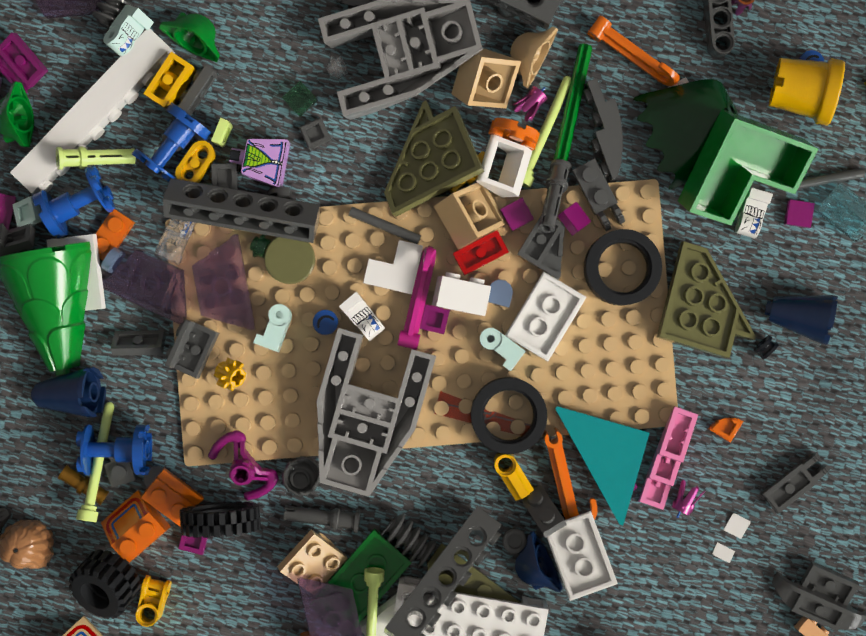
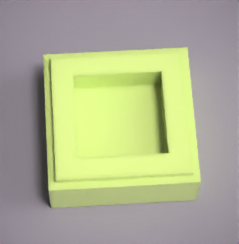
(222, 132)

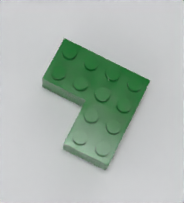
(735, 157)

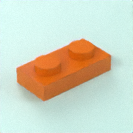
(113, 232)

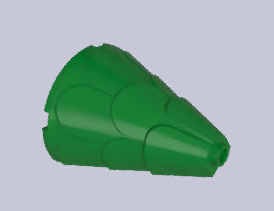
(51, 299)

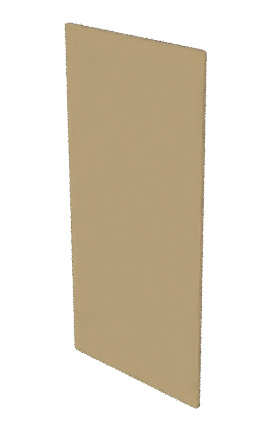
(602, 366)

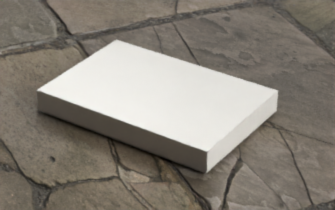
(95, 289)
(545, 316)
(581, 557)

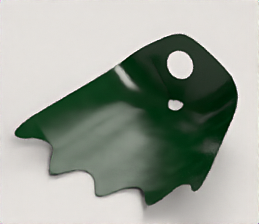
(682, 122)

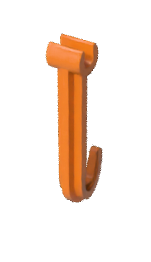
(661, 72)
(562, 477)

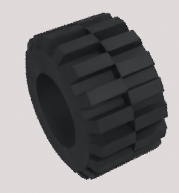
(104, 584)

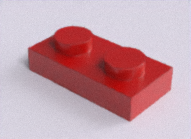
(480, 252)

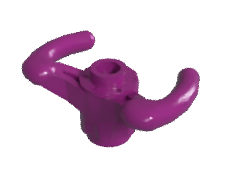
(244, 466)

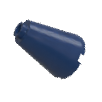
(804, 315)
(72, 393)

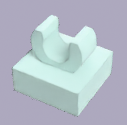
(26, 212)

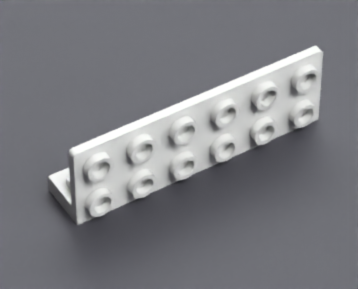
(478, 615)

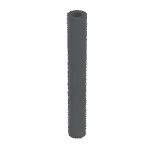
(832, 178)
(384, 225)

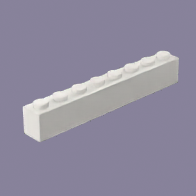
(94, 111)

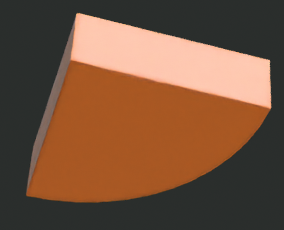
(726, 427)

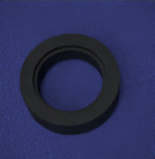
(650, 254)
(534, 432)

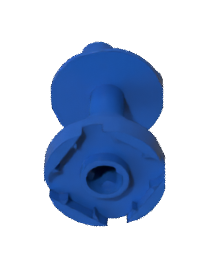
(178, 134)
(64, 207)
(124, 449)

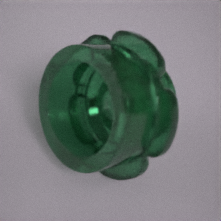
(259, 246)

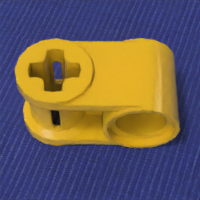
(154, 596)

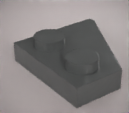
(545, 249)

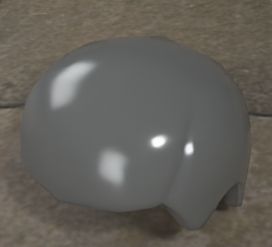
(301, 476)

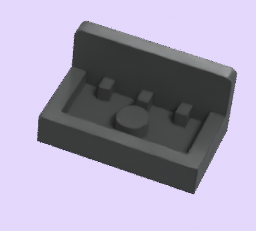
(191, 348)

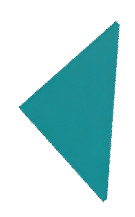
(610, 453)

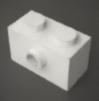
(461, 295)

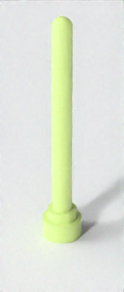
(546, 128)
(88, 510)
(373, 578)

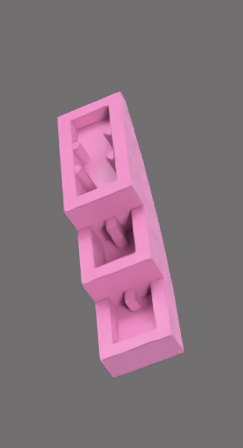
(668, 457)

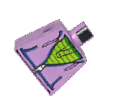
(263, 160)

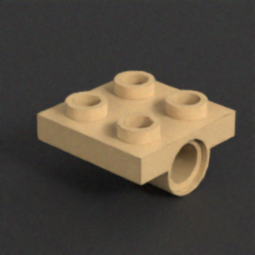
(313, 559)

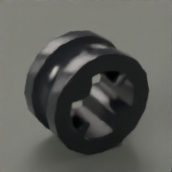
(766, 347)

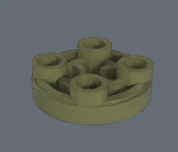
(289, 260)

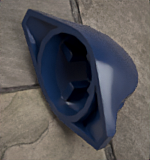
(536, 565)

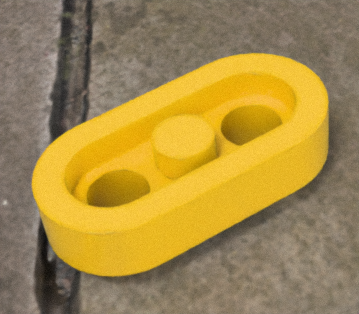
(192, 162)

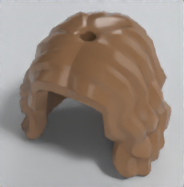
(31, 540)

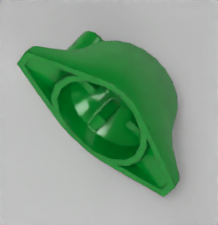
(193, 34)
(16, 116)

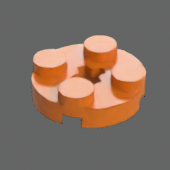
(511, 131)

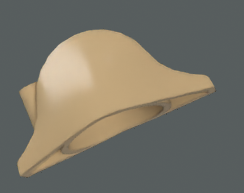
(531, 51)

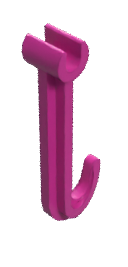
(409, 336)

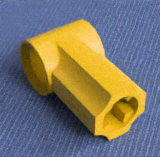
(513, 477)

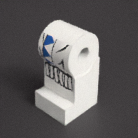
(752, 212)
(362, 316)

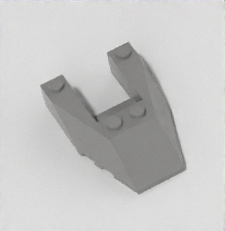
(414, 43)
(361, 427)

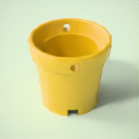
(808, 87)

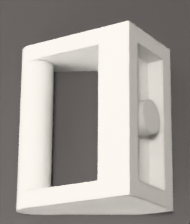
(513, 168)

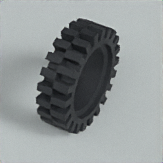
(220, 519)

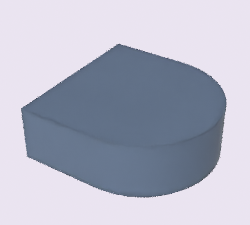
(112, 260)
(500, 293)

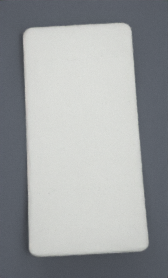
(736, 526)

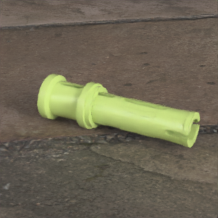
(80, 159)

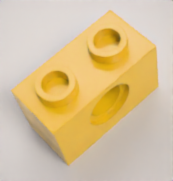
(170, 81)

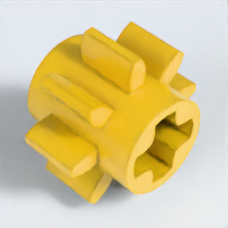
(229, 374)

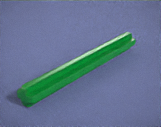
(573, 102)

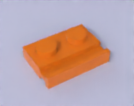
(170, 494)

